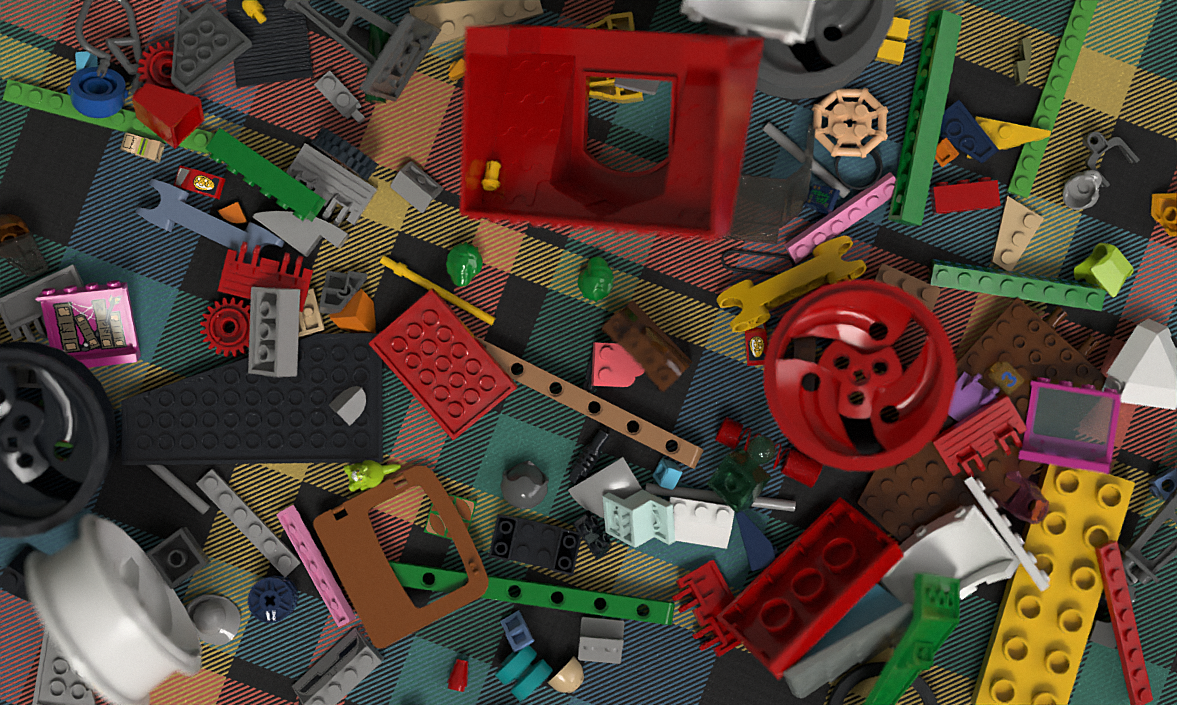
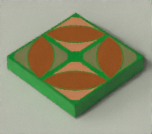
(435, 523)

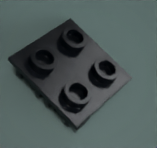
(593, 535)

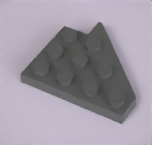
(203, 46)

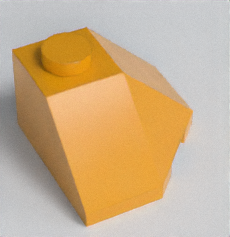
(1165, 211)

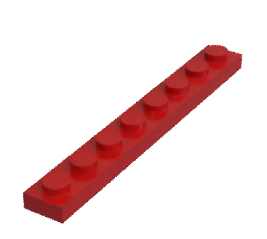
(1123, 623)

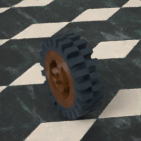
(344, 153)

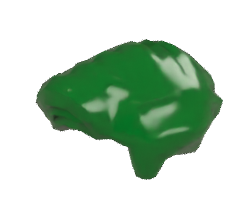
(463, 263)
(596, 279)

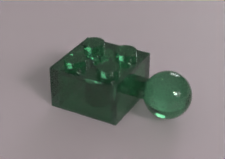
(741, 477)

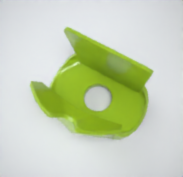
(1105, 267)

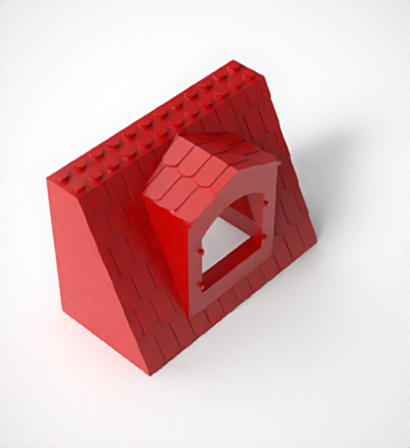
(531, 116)

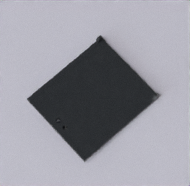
(278, 45)

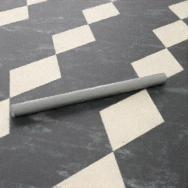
(706, 495)

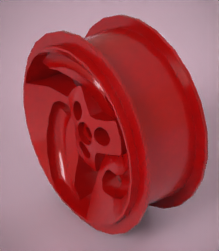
(845, 314)

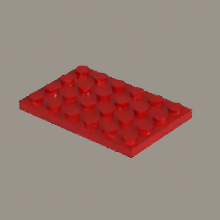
(443, 364)

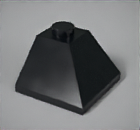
(15, 576)

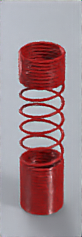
(795, 465)

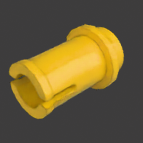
(491, 176)

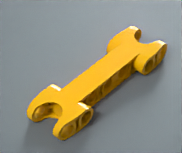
(758, 299)

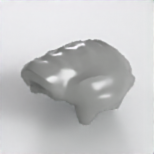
(1082, 190)

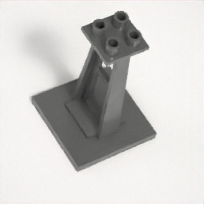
(398, 59)
(1131, 554)

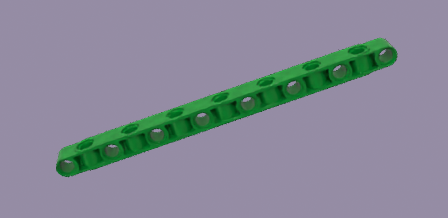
(538, 593)

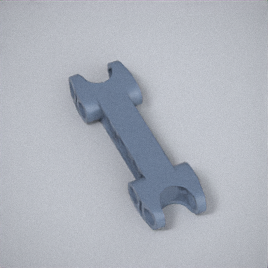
(175, 210)

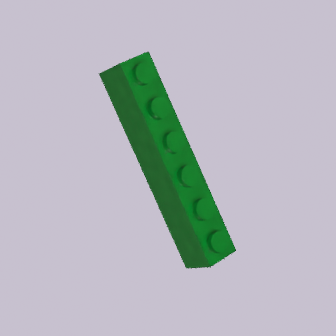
(266, 175)

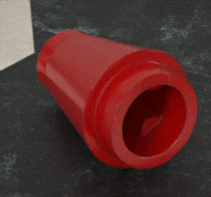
(459, 676)

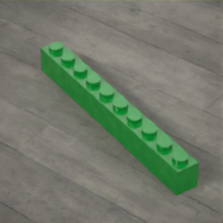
(925, 118)

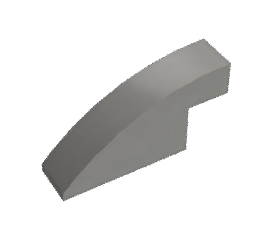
(301, 234)

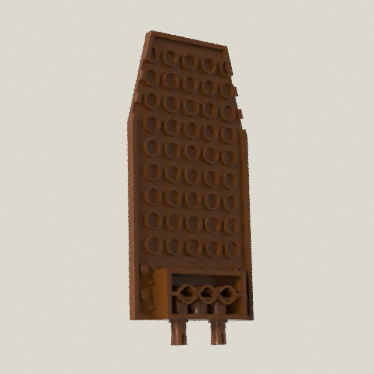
(922, 485)

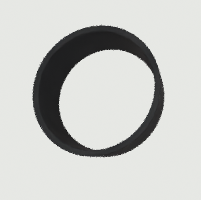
(878, 161)

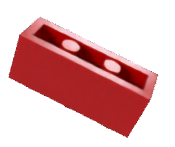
(965, 196)

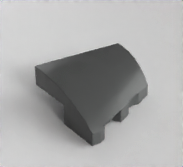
(339, 290)

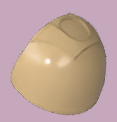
(569, 677)

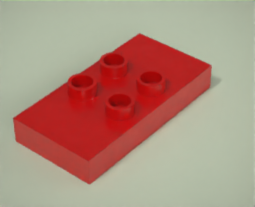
(810, 587)

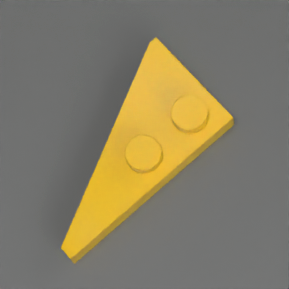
(1010, 135)

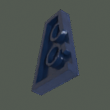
(966, 133)

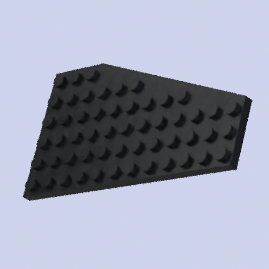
(262, 418)

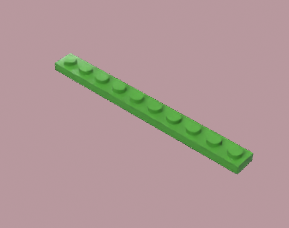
(1052, 95)
(122, 121)

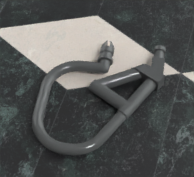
(113, 43)

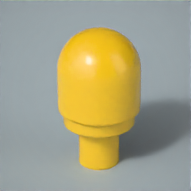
(254, 10)

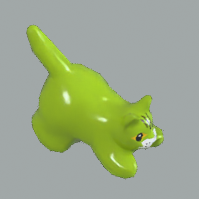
(367, 474)

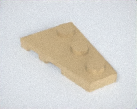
(1015, 232)

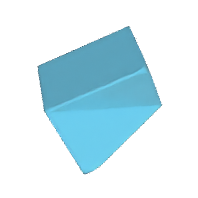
(85, 60)
(667, 474)

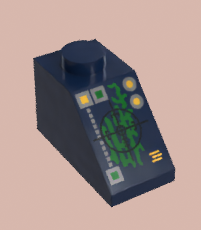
(821, 198)

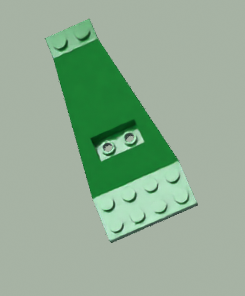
(935, 618)

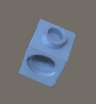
(1156, 484)

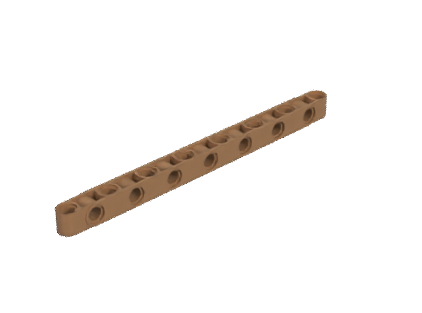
(609, 414)

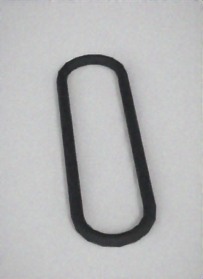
(754, 253)

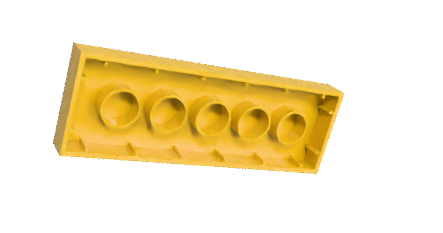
(1044, 633)

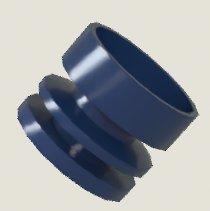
(286, 598)

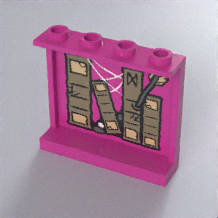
(91, 323)

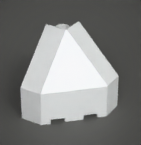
(1146, 368)

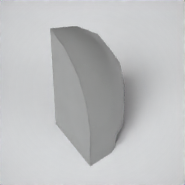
(349, 404)

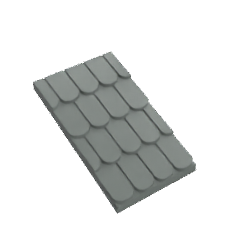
(856, 638)

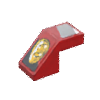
(199, 182)
(756, 345)

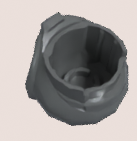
(524, 485)

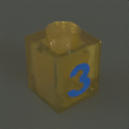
(1005, 377)

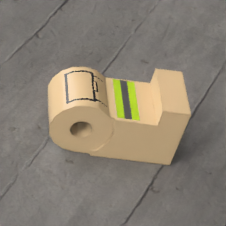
(142, 147)

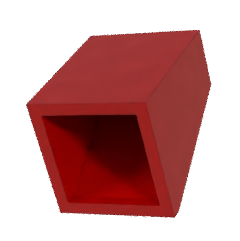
(168, 112)

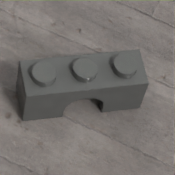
(1102, 631)

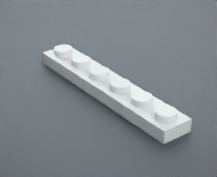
(1002, 525)

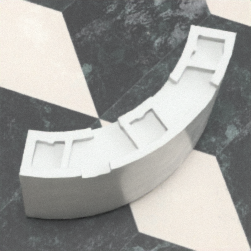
(765, 18)
(954, 547)

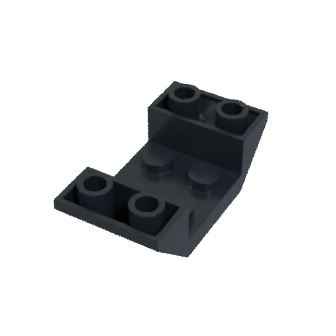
(535, 543)

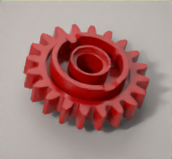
(153, 64)
(217, 322)

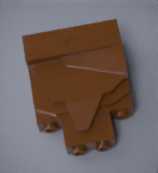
(647, 345)

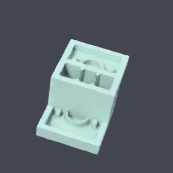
(639, 518)

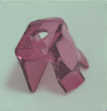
(1028, 492)

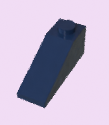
(757, 547)

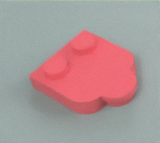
(613, 366)

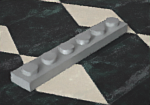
(248, 522)

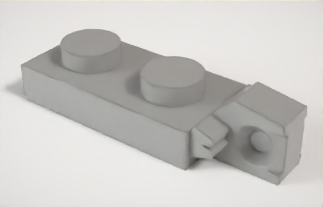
(339, 96)

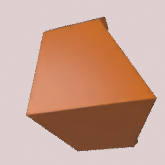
(357, 315)

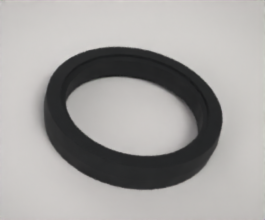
(870, 670)

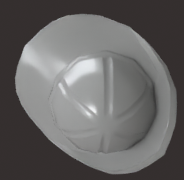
(214, 618)

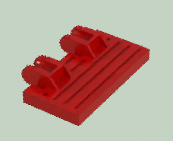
(239, 277)
(978, 434)
(713, 596)

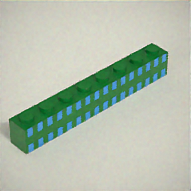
(1016, 285)

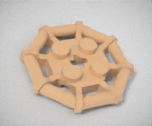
(850, 110)

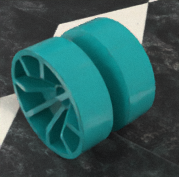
(518, 667)

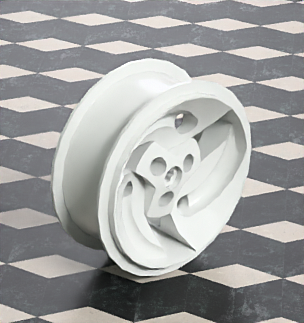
(113, 613)

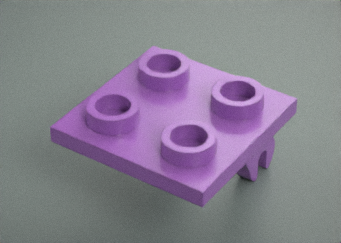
(970, 396)

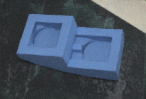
(517, 631)

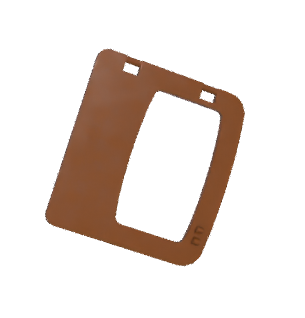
(367, 573)

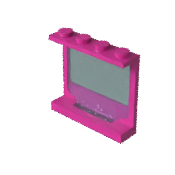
(1071, 425)

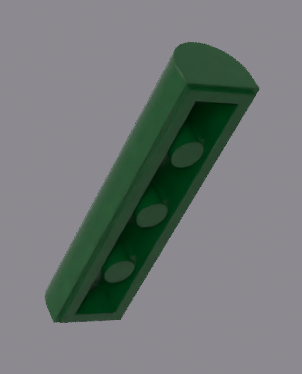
(377, 42)

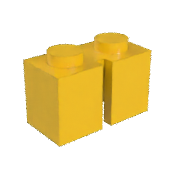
(891, 50)

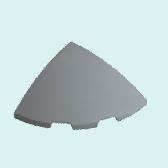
(613, 479)

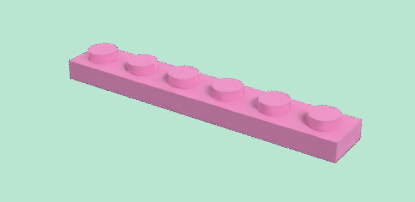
(841, 218)
(316, 566)

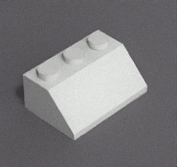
(702, 522)

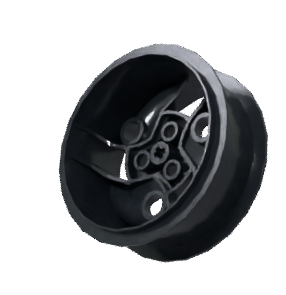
(74, 412)

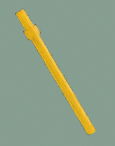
(401, 269)

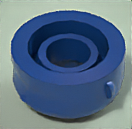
(96, 95)

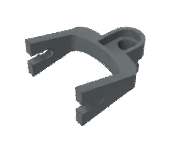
(1101, 145)

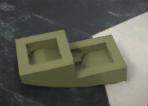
(1022, 67)

